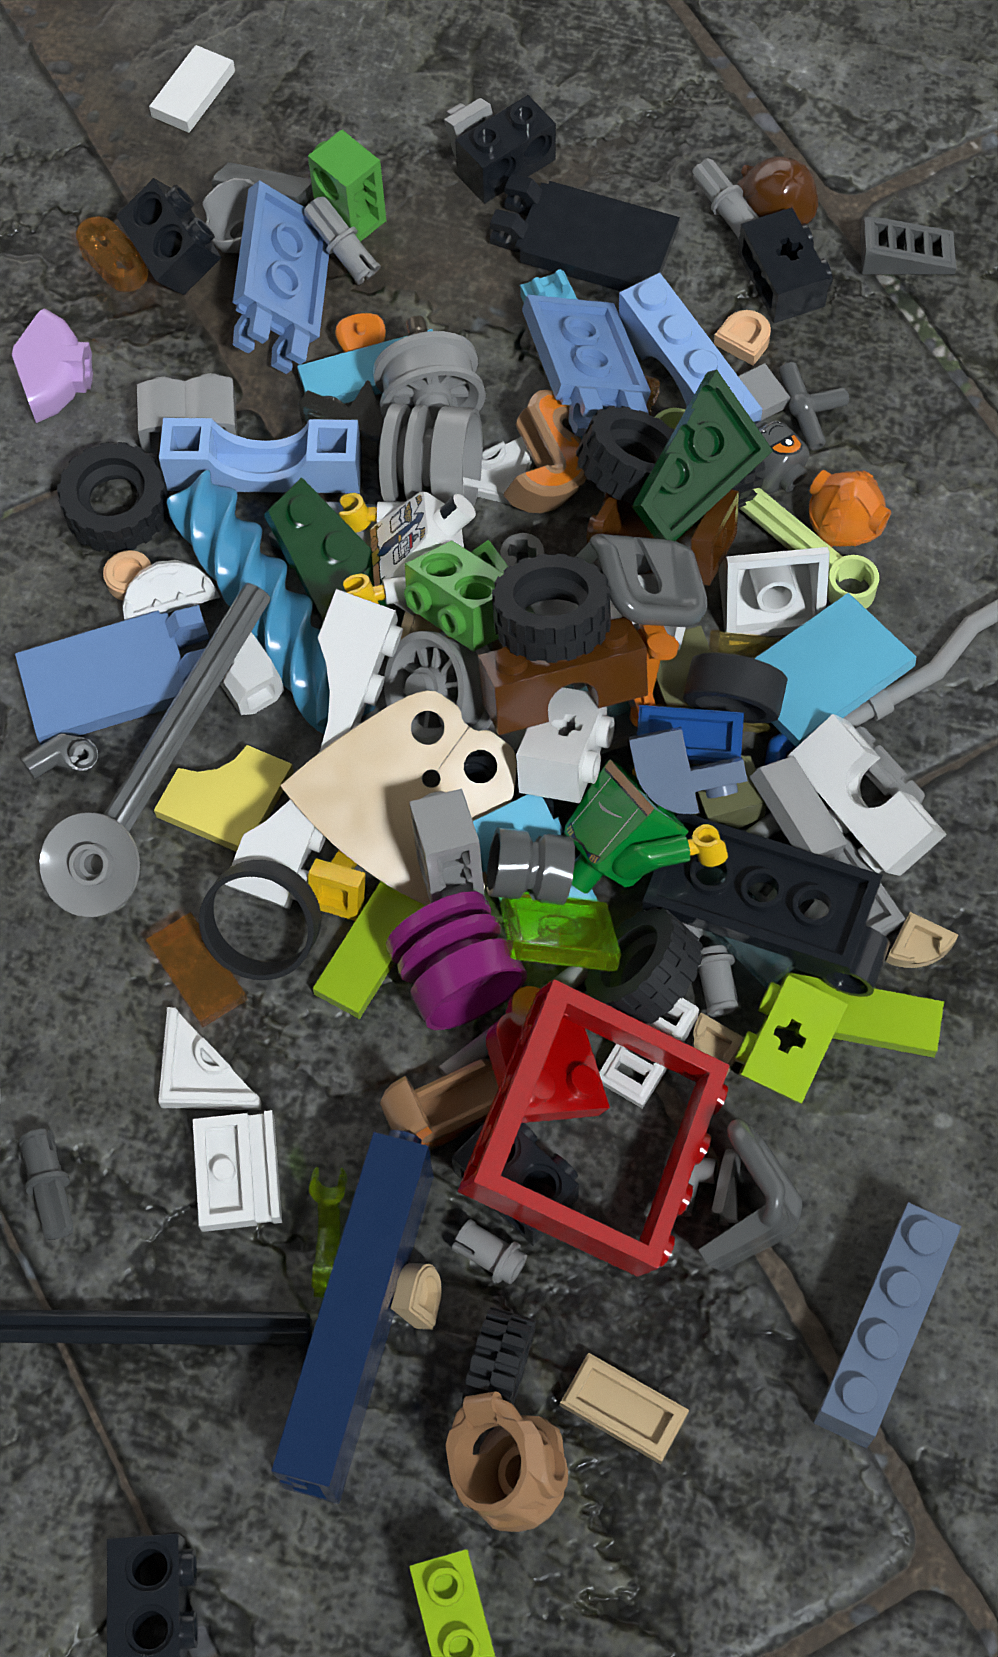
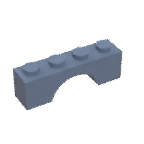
(887, 1325)

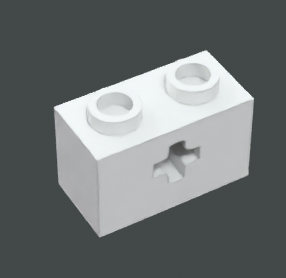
(564, 753)

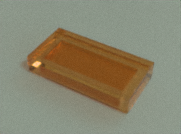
(197, 976)

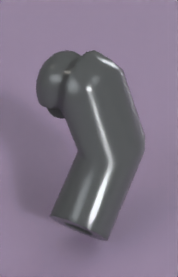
(61, 751)

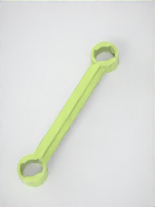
(797, 536)

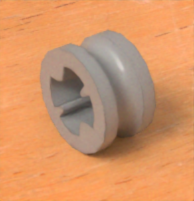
(520, 543)

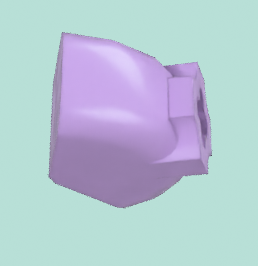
(51, 364)

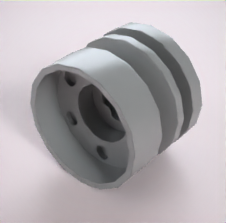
(422, 457)

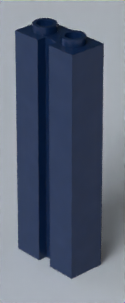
(354, 1318)

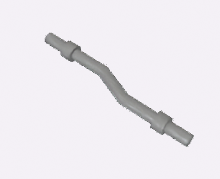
(884, 701)

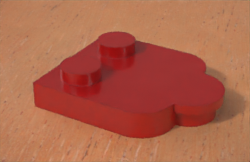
(570, 1076)

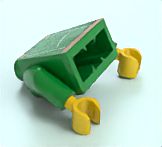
(630, 834)

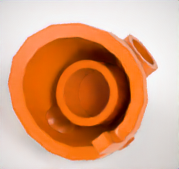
(847, 508)

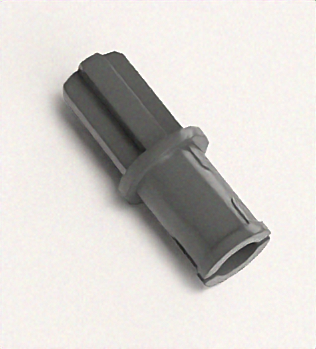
(47, 1183)

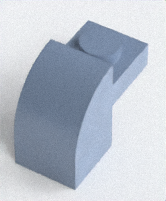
(670, 781)

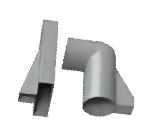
(725, 1200)

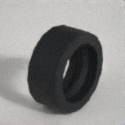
(736, 685)

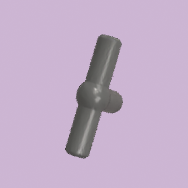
(805, 405)

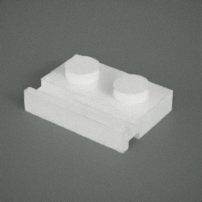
(236, 1171)

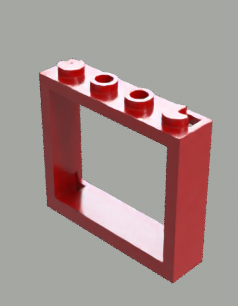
(483, 1174)

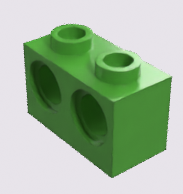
(350, 182)
(453, 593)

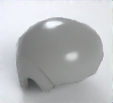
(226, 213)

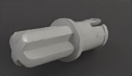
(725, 197)
(341, 239)

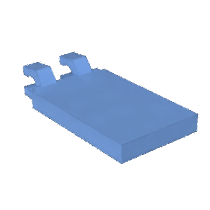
(279, 277)
(585, 356)
(110, 672)

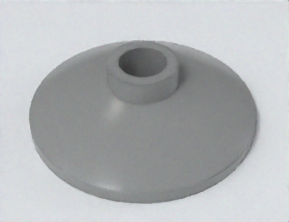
(68, 869)

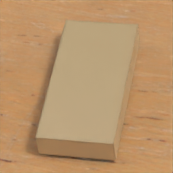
(624, 1408)

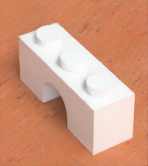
(890, 834)

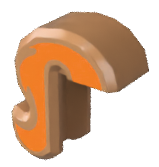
(554, 453)
(443, 1107)

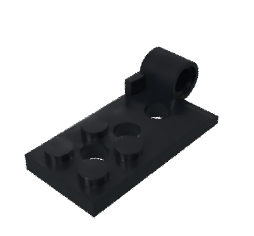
(831, 947)

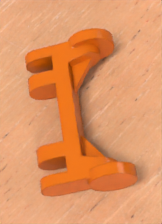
(659, 647)

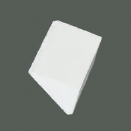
(773, 590)

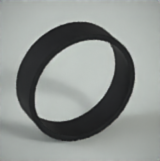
(229, 957)

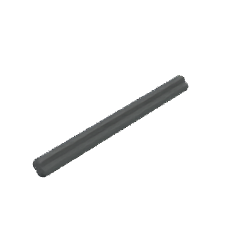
(188, 705)

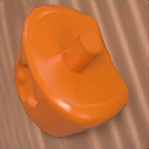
(360, 331)

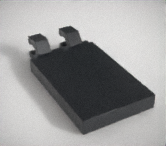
(583, 233)

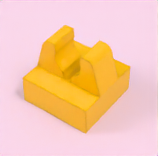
(338, 886)

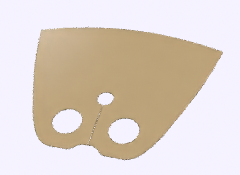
(365, 779)

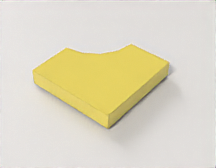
(225, 800)

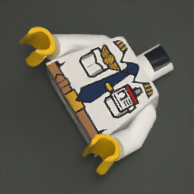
(401, 534)

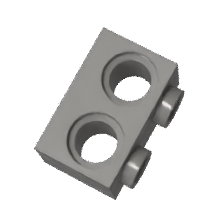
(446, 844)

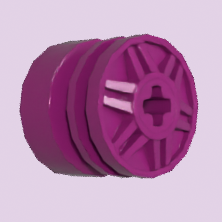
(455, 960)

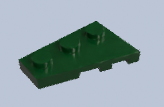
(701, 461)
(318, 545)

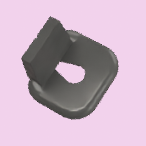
(681, 591)
(766, 1225)

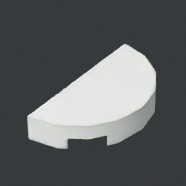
(167, 588)

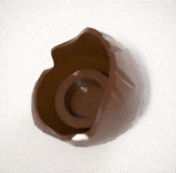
(779, 185)

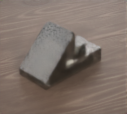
(363, 409)

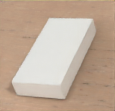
(192, 88)

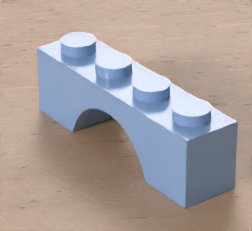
(667, 331)
(322, 454)

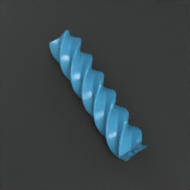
(232, 557)

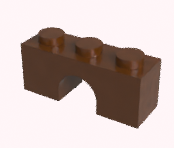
(520, 690)

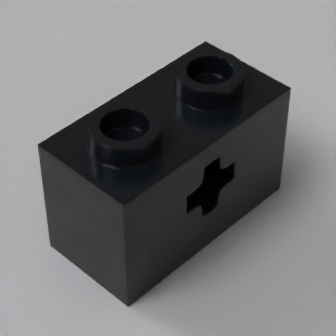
(784, 264)

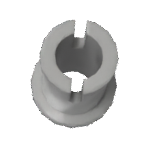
(718, 981)
(490, 1252)

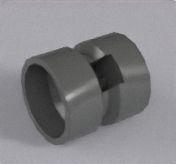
(537, 866)

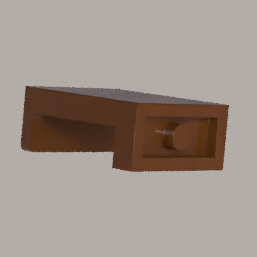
(707, 537)

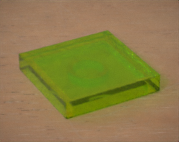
(564, 934)

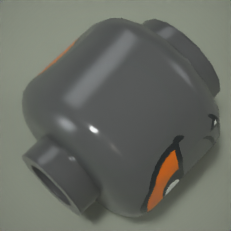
(786, 463)

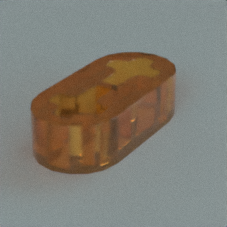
(104, 258)

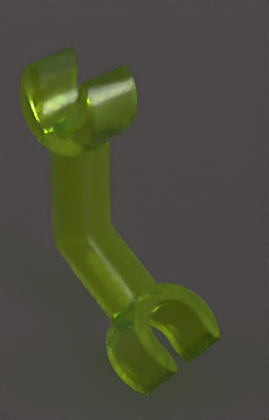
(328, 1228)

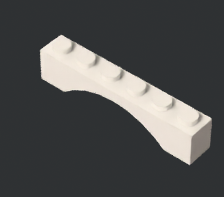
(354, 646)

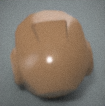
(519, 1466)

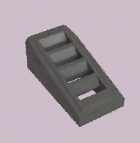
(892, 233)

